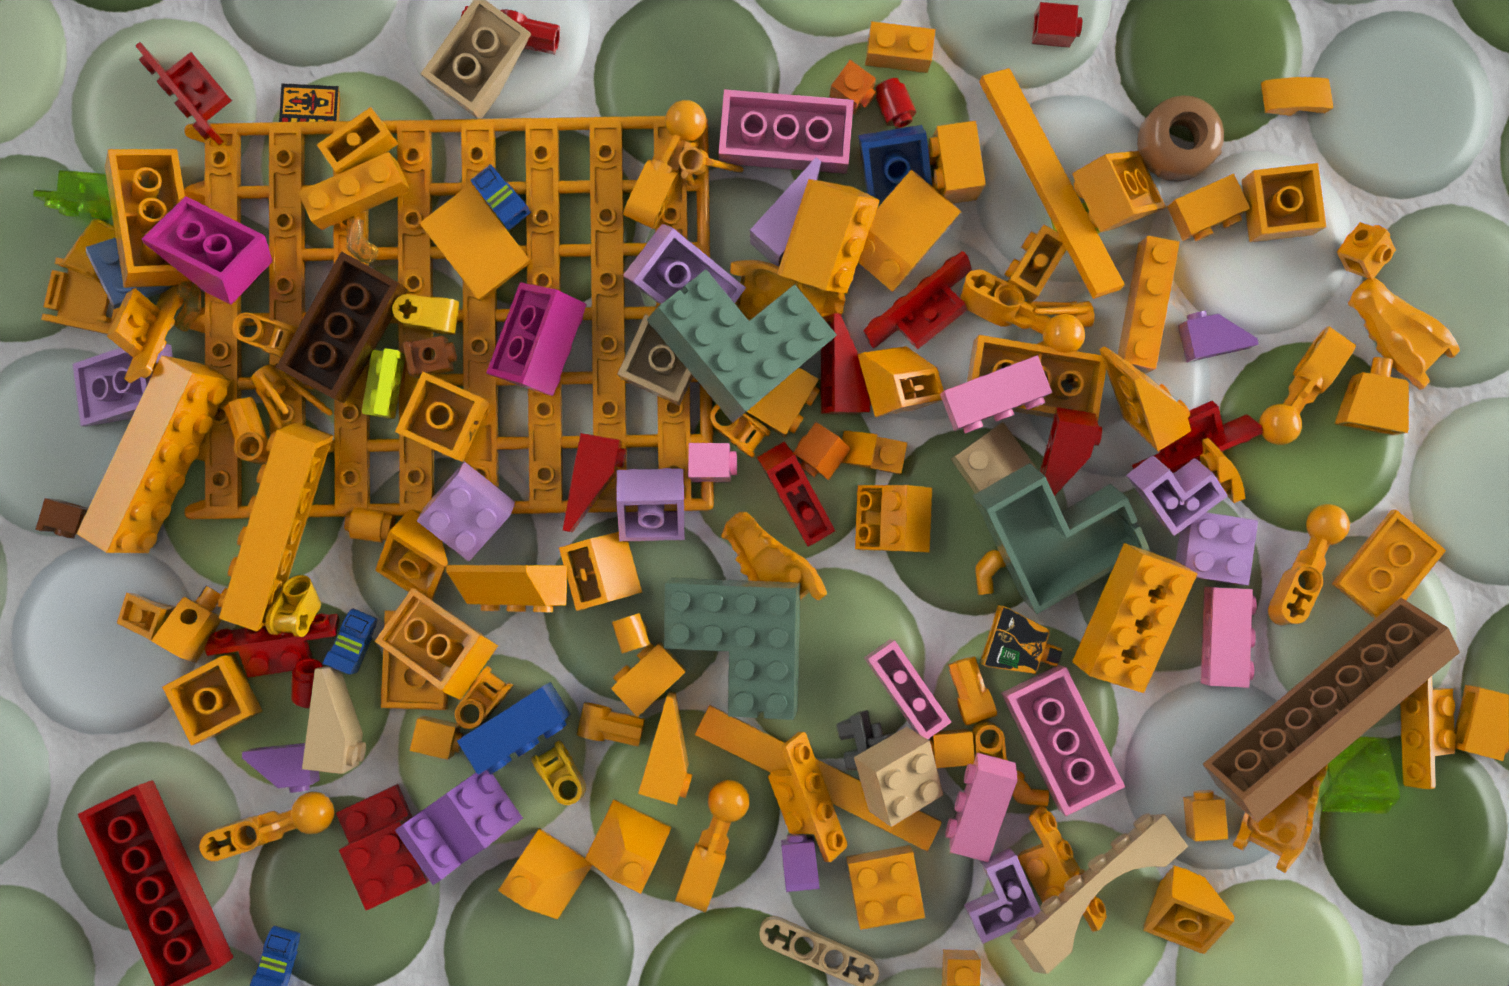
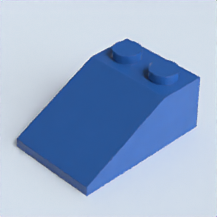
(890, 157)

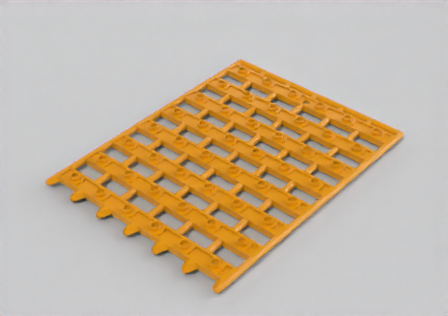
(415, 258)

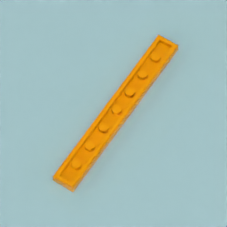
(1051, 183)
(843, 788)

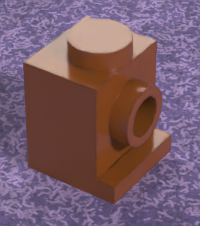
(441, 363)
(60, 517)

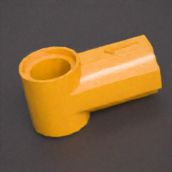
(247, 428)
(631, 633)
(974, 698)
(602, 723)

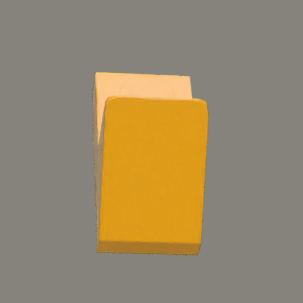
(874, 452)
(143, 615)

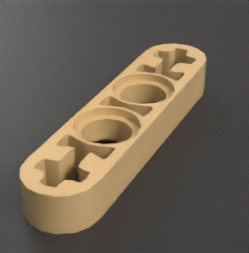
(816, 956)

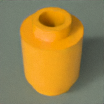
(368, 524)

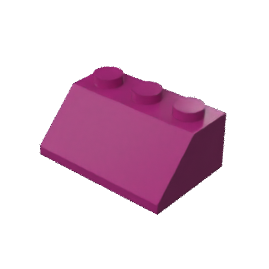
(536, 338)

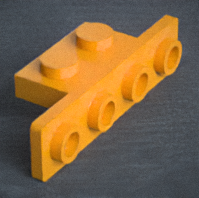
(142, 329)
(1426, 733)
(806, 799)
(1053, 864)

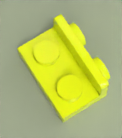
(383, 383)

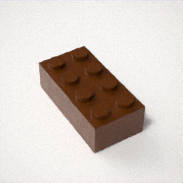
(341, 328)

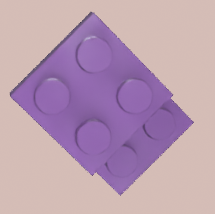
(458, 825)

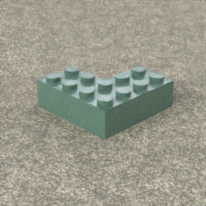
(734, 356)
(1050, 549)
(756, 626)

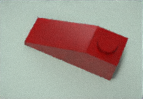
(841, 373)
(1069, 445)
(593, 471)
(796, 493)

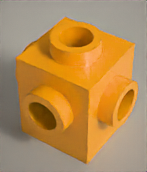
(1366, 250)

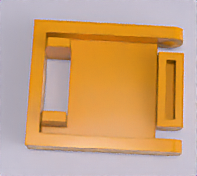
(78, 300)

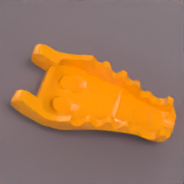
(765, 286)
(1402, 331)
(767, 559)
(1286, 826)

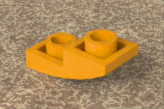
(1293, 94)
(1223, 470)

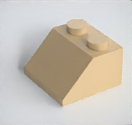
(991, 458)

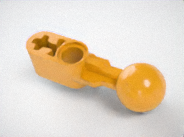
(659, 176)
(1005, 305)
(1312, 377)
(1326, 527)
(727, 803)
(309, 814)

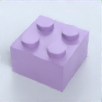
(650, 491)
(466, 511)
(1219, 548)

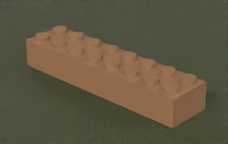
(1331, 708)

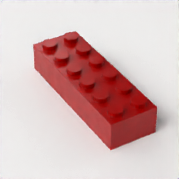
(156, 886)

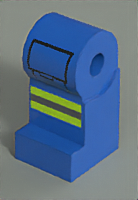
(500, 197)
(351, 642)
(277, 958)

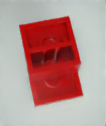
(375, 853)

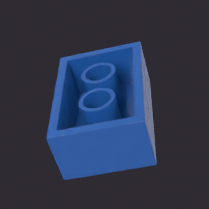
(515, 730)

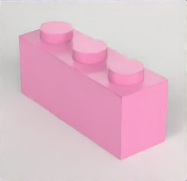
(996, 394)
(711, 462)
(1228, 637)
(907, 689)
(981, 807)

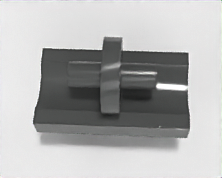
(864, 732)

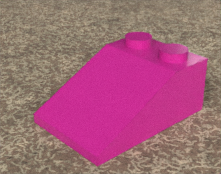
(210, 249)

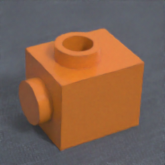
(855, 85)
(821, 451)

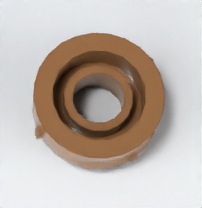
(1165, 157)

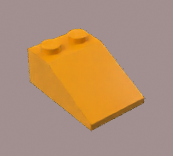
(1117, 190)
(905, 229)
(1145, 403)
(436, 644)
(668, 762)

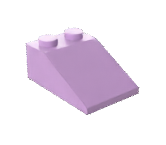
(774, 227)
(671, 263)
(104, 392)

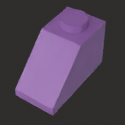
(1212, 336)
(282, 766)
(799, 863)

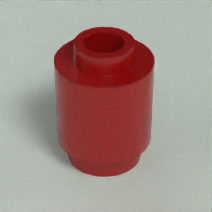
(895, 103)
(303, 681)

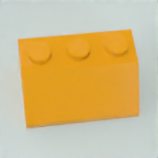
(828, 235)
(511, 586)

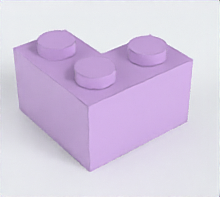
(1176, 497)
(1008, 903)

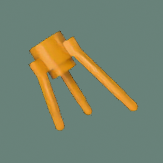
(696, 162)
(1081, 310)
(271, 384)

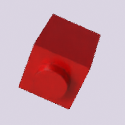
(1056, 24)

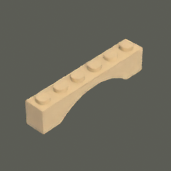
(1051, 933)

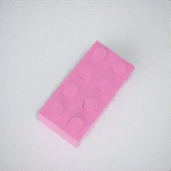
(785, 131)
(1063, 740)

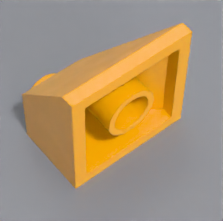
(413, 556)
(628, 845)
(545, 875)
(1188, 911)

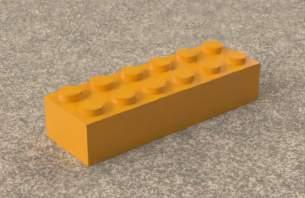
(154, 456)
(274, 524)

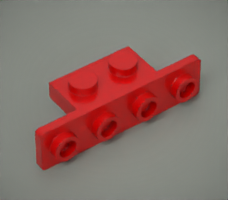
(194, 87)
(924, 309)
(1206, 423)
(269, 653)

